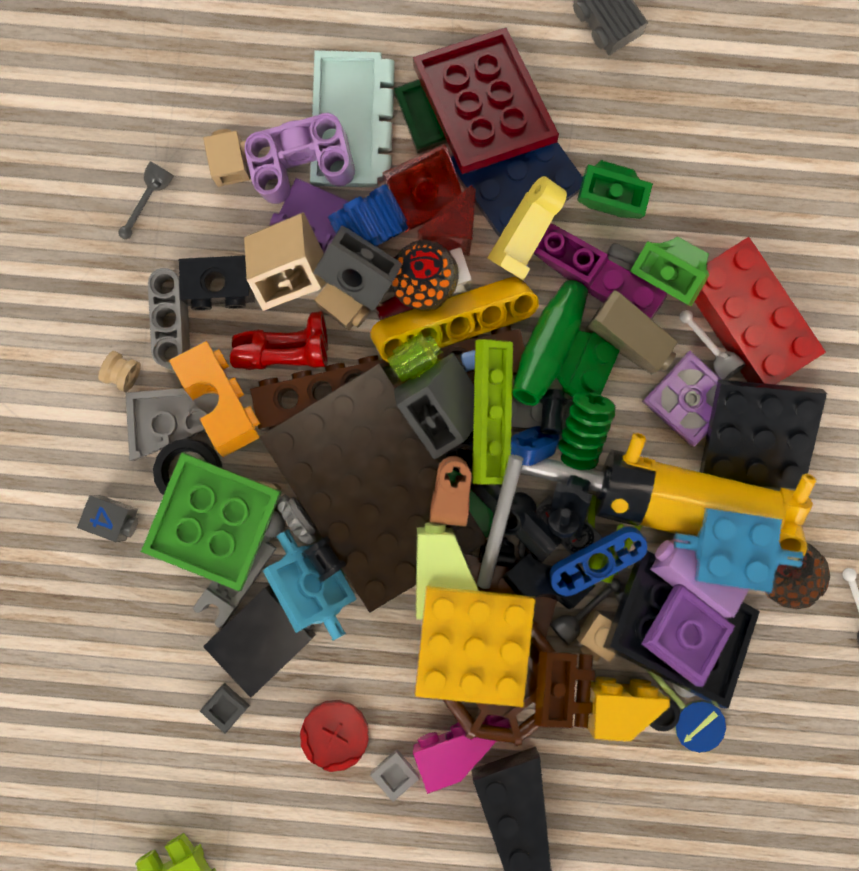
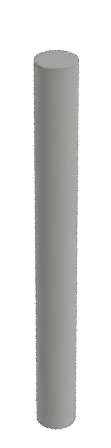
(499, 521)

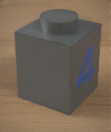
(108, 518)

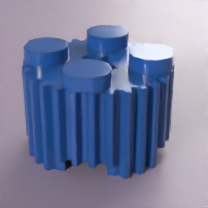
(373, 217)

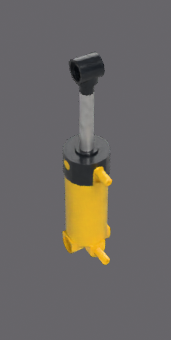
(672, 497)

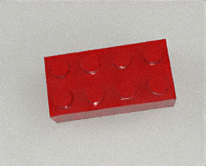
(756, 316)

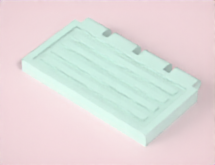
(351, 89)

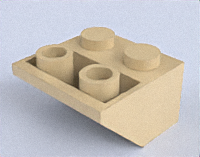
(283, 261)

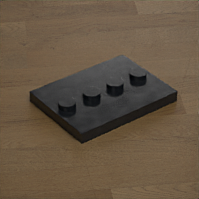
(637, 611)

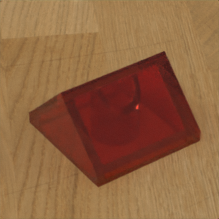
(423, 185)
(453, 224)

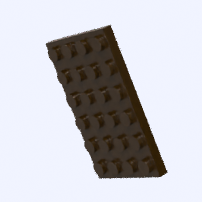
(364, 483)

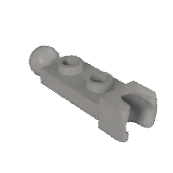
(229, 599)

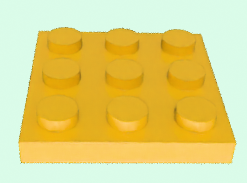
(474, 646)

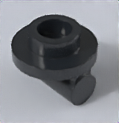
(506, 554)

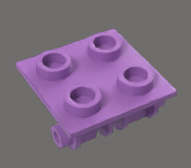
(316, 205)

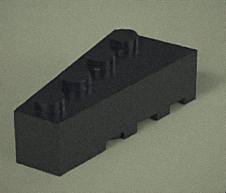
(515, 810)

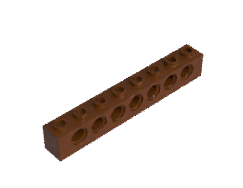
(269, 394)

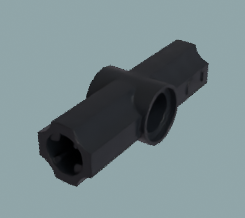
(522, 520)

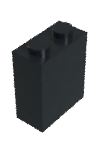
(257, 642)

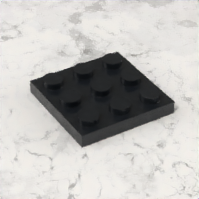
(762, 432)

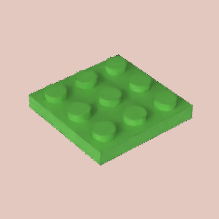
(211, 522)

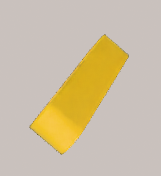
(473, 312)

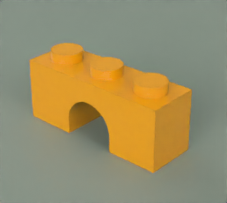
(203, 372)

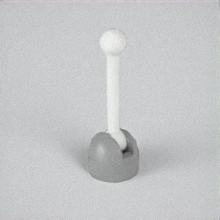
(725, 363)

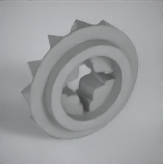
(297, 519)

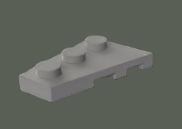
(162, 417)

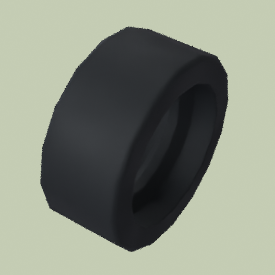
(168, 453)

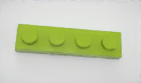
(492, 410)

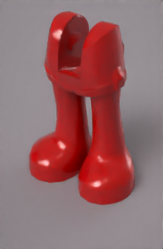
(301, 348)

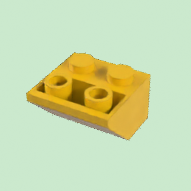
(623, 709)

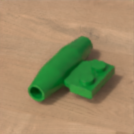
(562, 351)

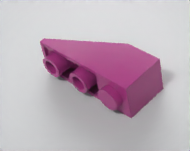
(451, 756)

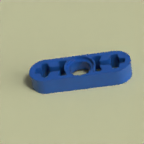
(593, 576)

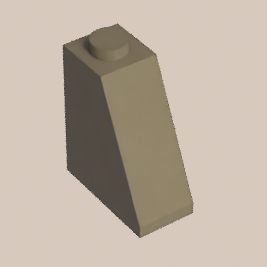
(633, 333)

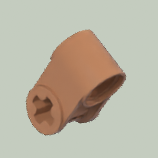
(451, 498)

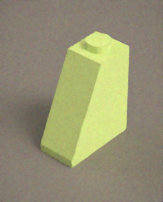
(439, 563)

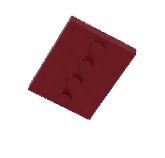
(485, 100)

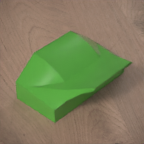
(674, 268)

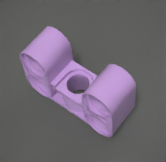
(294, 145)

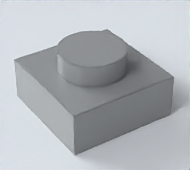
(394, 775)

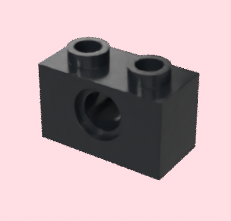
(198, 273)

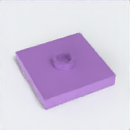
(688, 635)

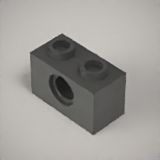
(357, 268)

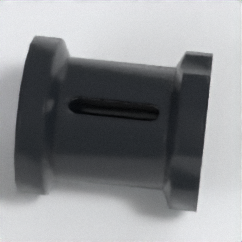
(324, 559)

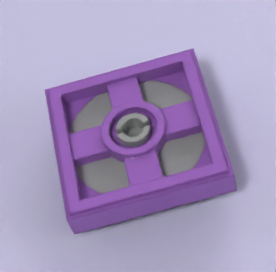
(685, 398)

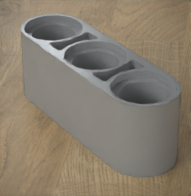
(159, 307)

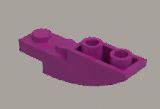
(593, 269)

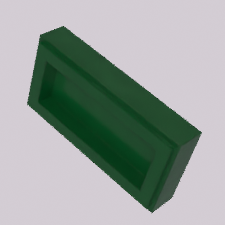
(419, 116)

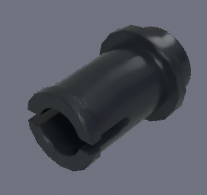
(552, 411)

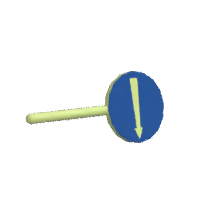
(700, 722)

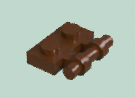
(557, 690)

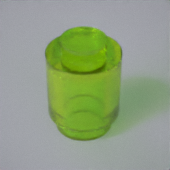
(415, 357)

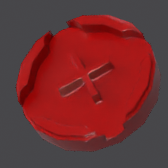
(334, 735)

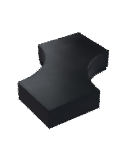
(532, 579)

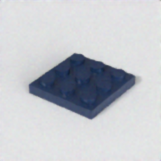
(505, 183)

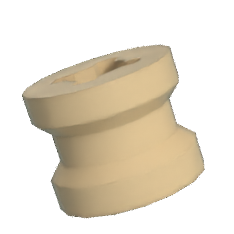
(119, 371)

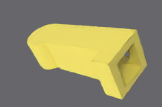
(528, 226)

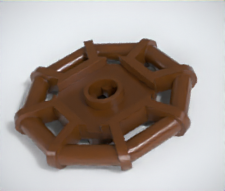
(514, 734)

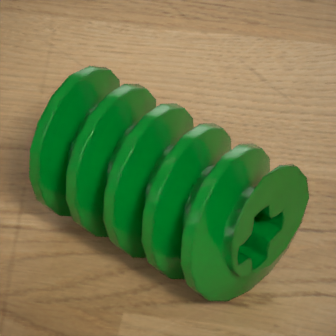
(586, 430)

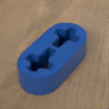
(533, 445)

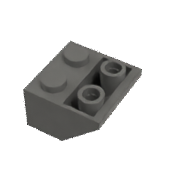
(439, 405)

